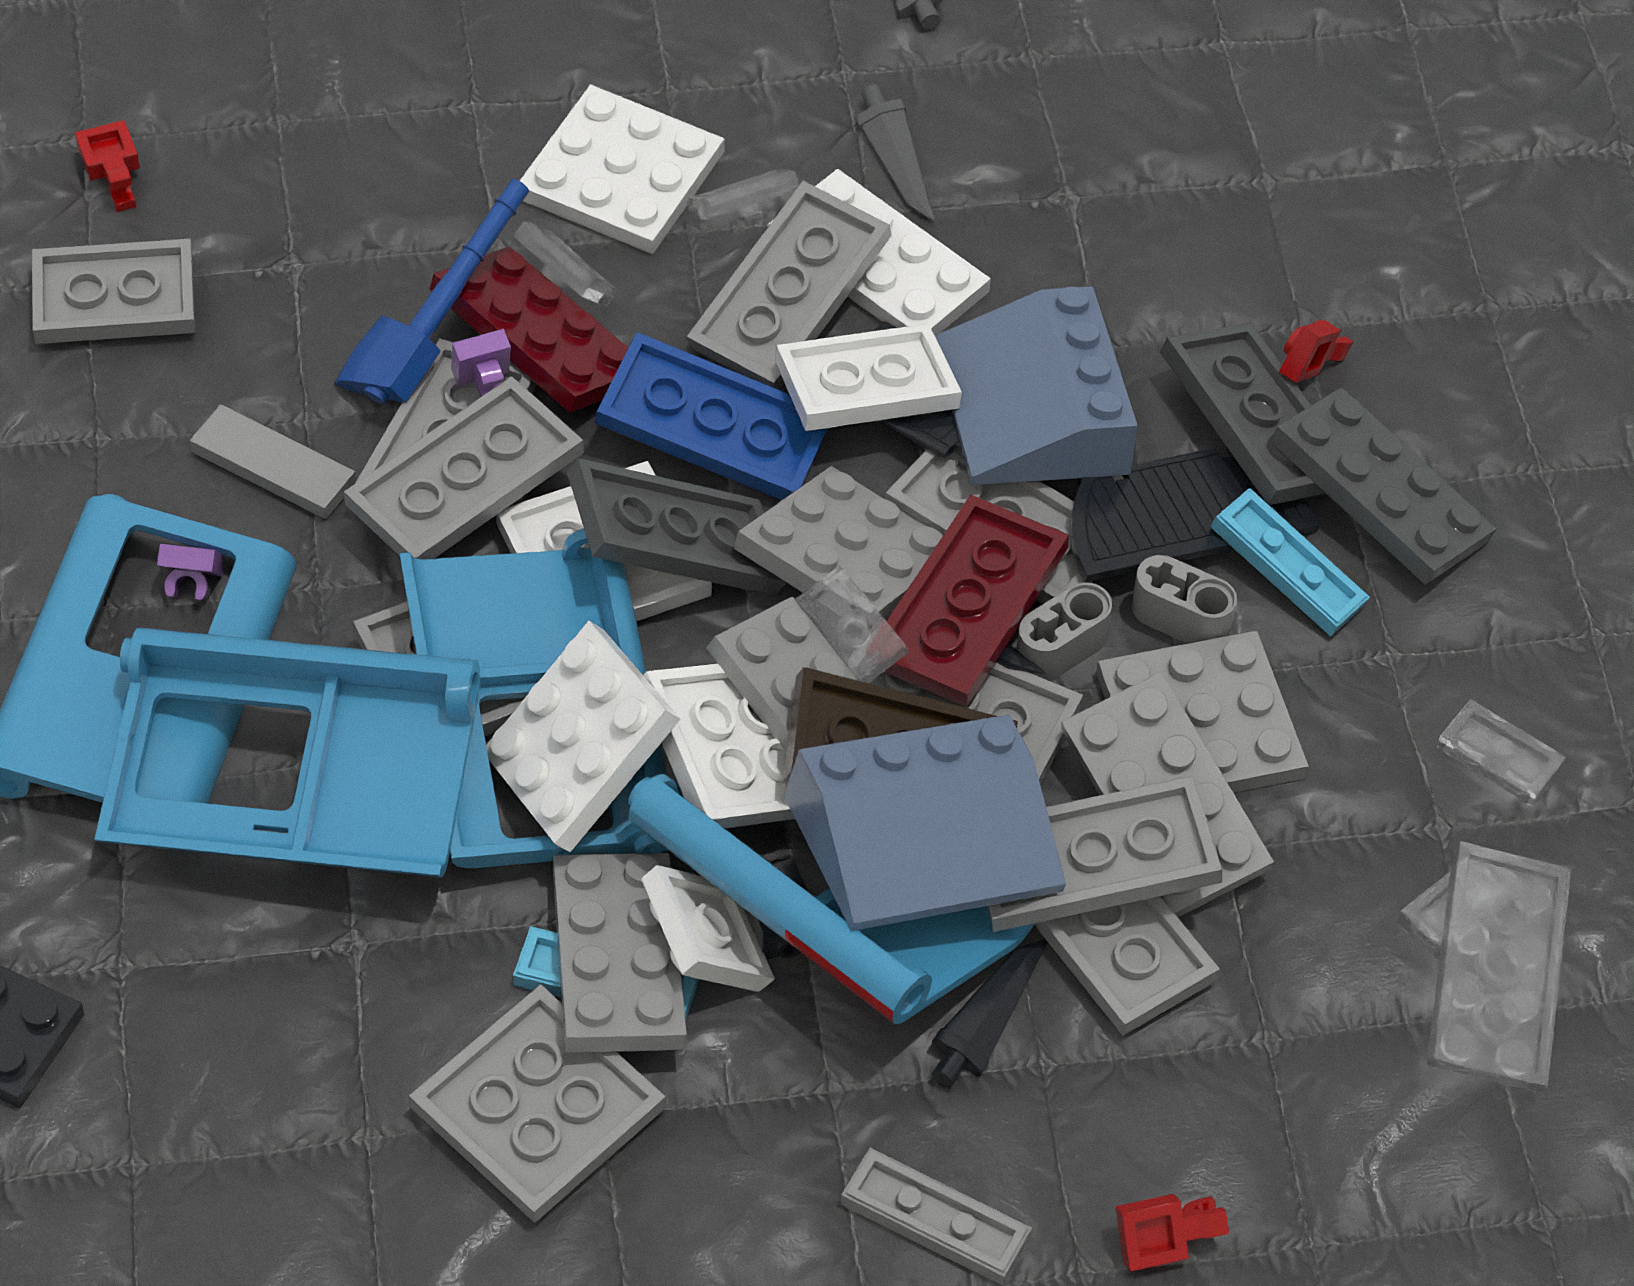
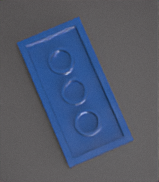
(710, 417)

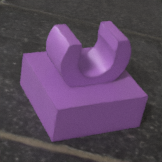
(481, 360)
(190, 563)

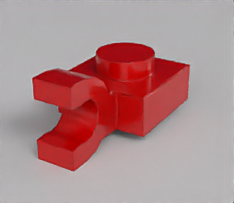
(110, 154)
(1311, 347)
(1158, 1229)

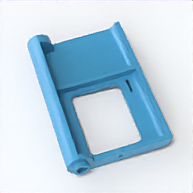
(71, 699)
(375, 766)

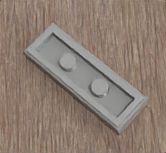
(272, 461)
(936, 1216)

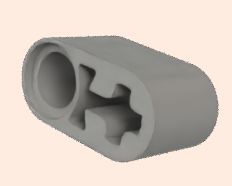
(1179, 596)
(1057, 636)

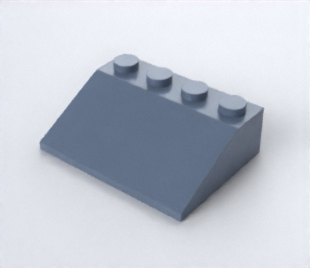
(1040, 391)
(926, 821)

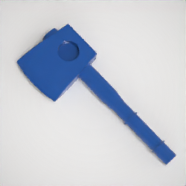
(397, 356)

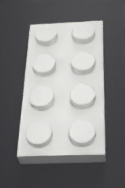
(914, 274)

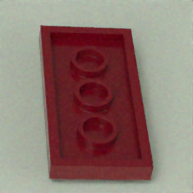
(546, 329)
(972, 597)

